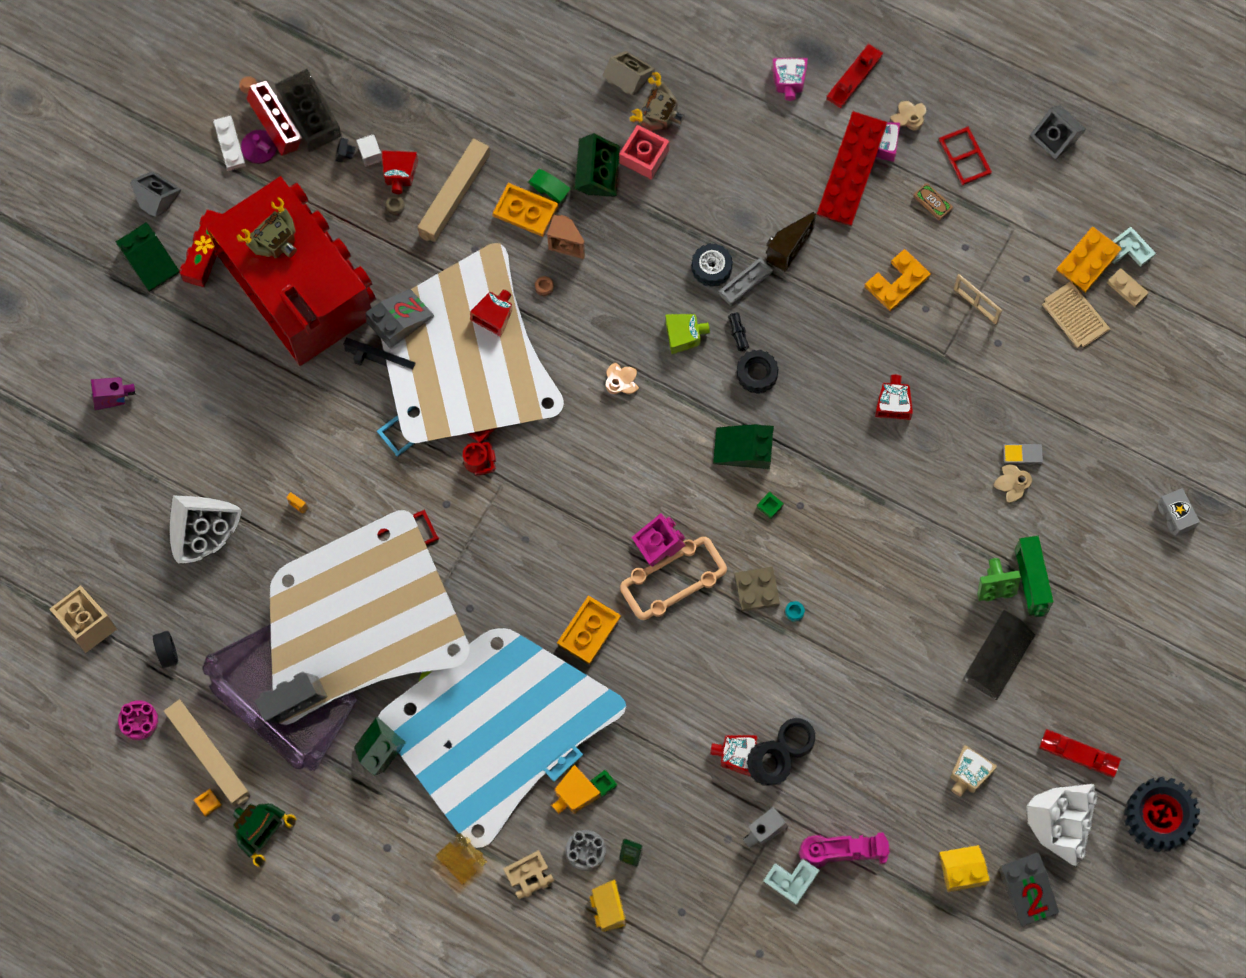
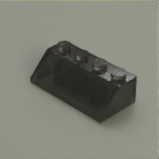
(999, 655)

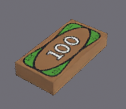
(933, 201)

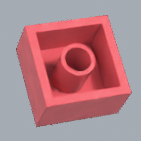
(644, 152)

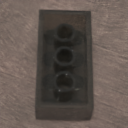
(308, 110)

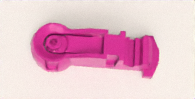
(821, 850)

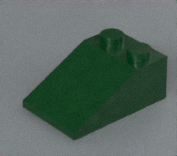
(147, 256)
(744, 446)

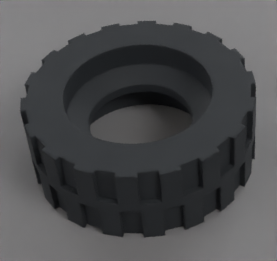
(763, 358)
(755, 763)

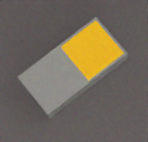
(1022, 454)

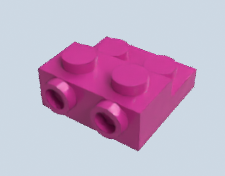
(659, 539)

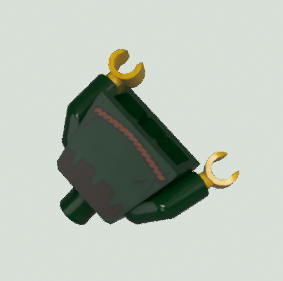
(256, 827)

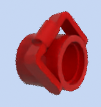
(477, 457)

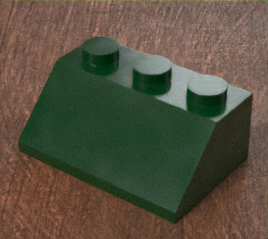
(597, 166)

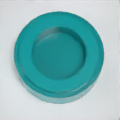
(794, 611)

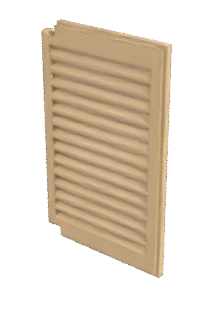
(1075, 315)

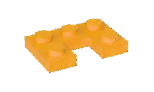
(893, 294)

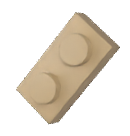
(1127, 287)

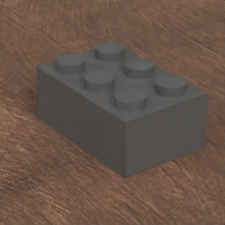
(290, 698)

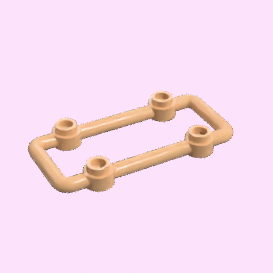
(658, 607)

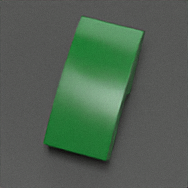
(547, 183)

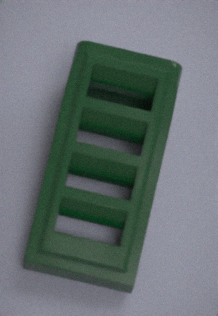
(631, 852)

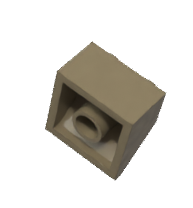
(627, 72)

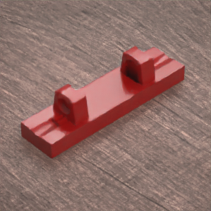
(854, 76)
(1079, 753)

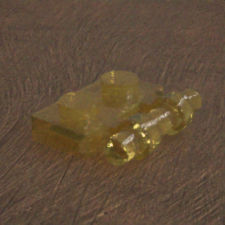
(456, 863)

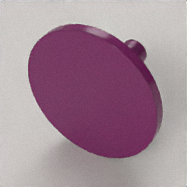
(258, 147)

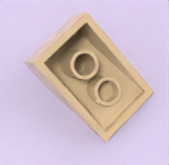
(83, 619)

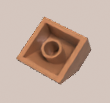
(565, 237)

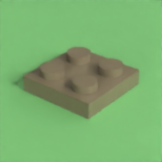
(757, 589)

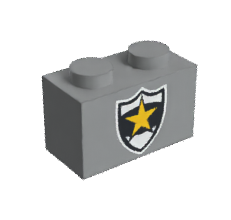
(1178, 512)

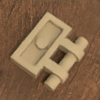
(525, 869)

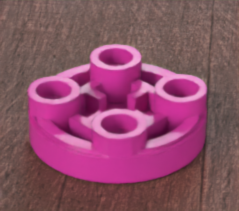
(138, 720)

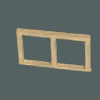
(975, 303)

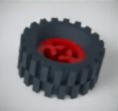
(1180, 826)

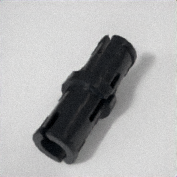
(738, 331)

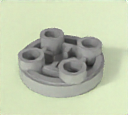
(585, 850)

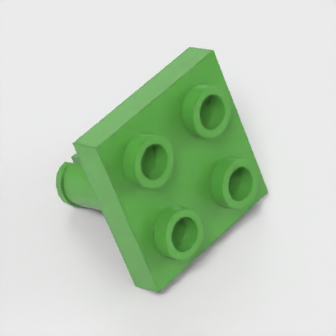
(998, 583)

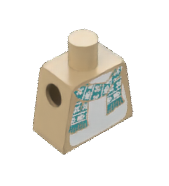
(970, 771)

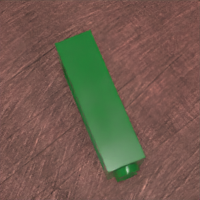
(1034, 576)

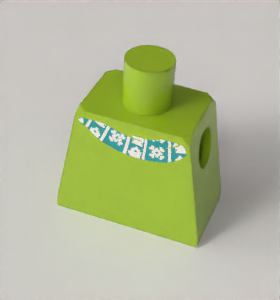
(684, 331)

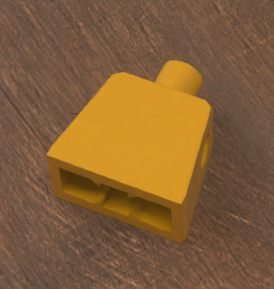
(574, 792)

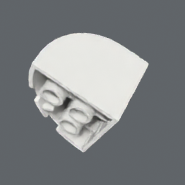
(200, 526)

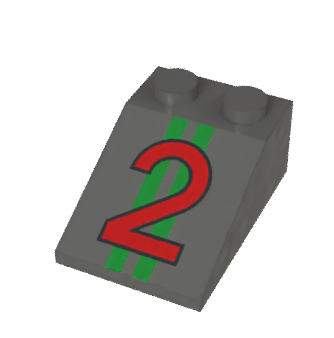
(398, 317)
(1029, 889)

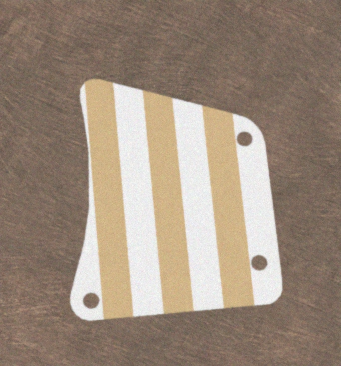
(462, 371)
(363, 612)

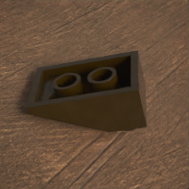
(789, 241)

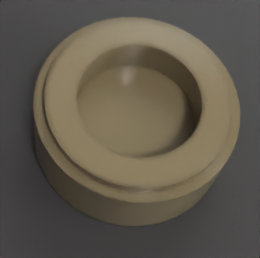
(395, 205)

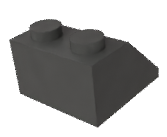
(1057, 131)

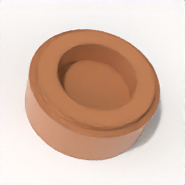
(544, 286)

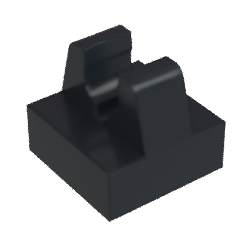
(344, 150)

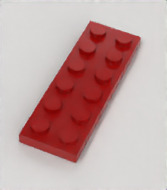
(852, 168)

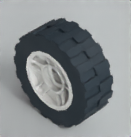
(706, 256)

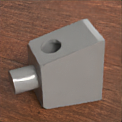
(772, 822)

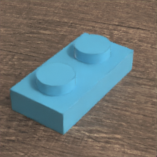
(564, 763)

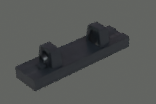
(364, 351)

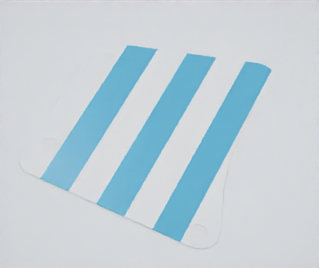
(504, 722)

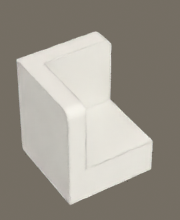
(369, 150)

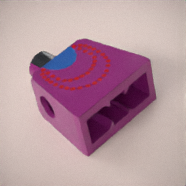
(110, 392)

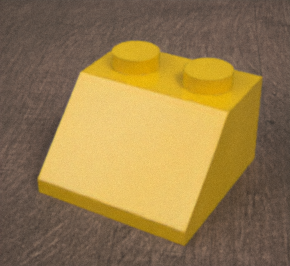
(964, 868)
(608, 906)

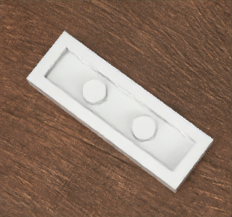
(229, 143)

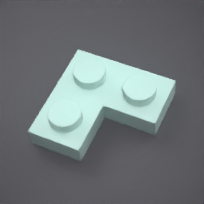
(1134, 246)
(792, 885)

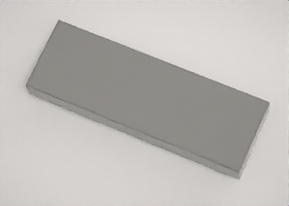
(745, 281)

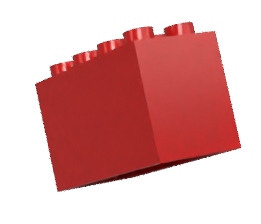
(318, 268)

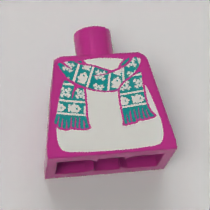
(789, 76)
(889, 142)

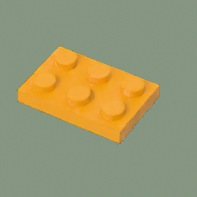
(525, 209)
(1089, 259)
(589, 630)

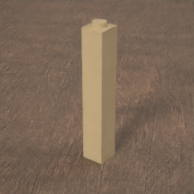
(453, 190)
(207, 753)

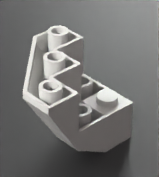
(1063, 819)

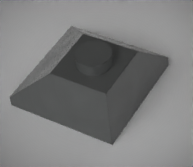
(154, 193)

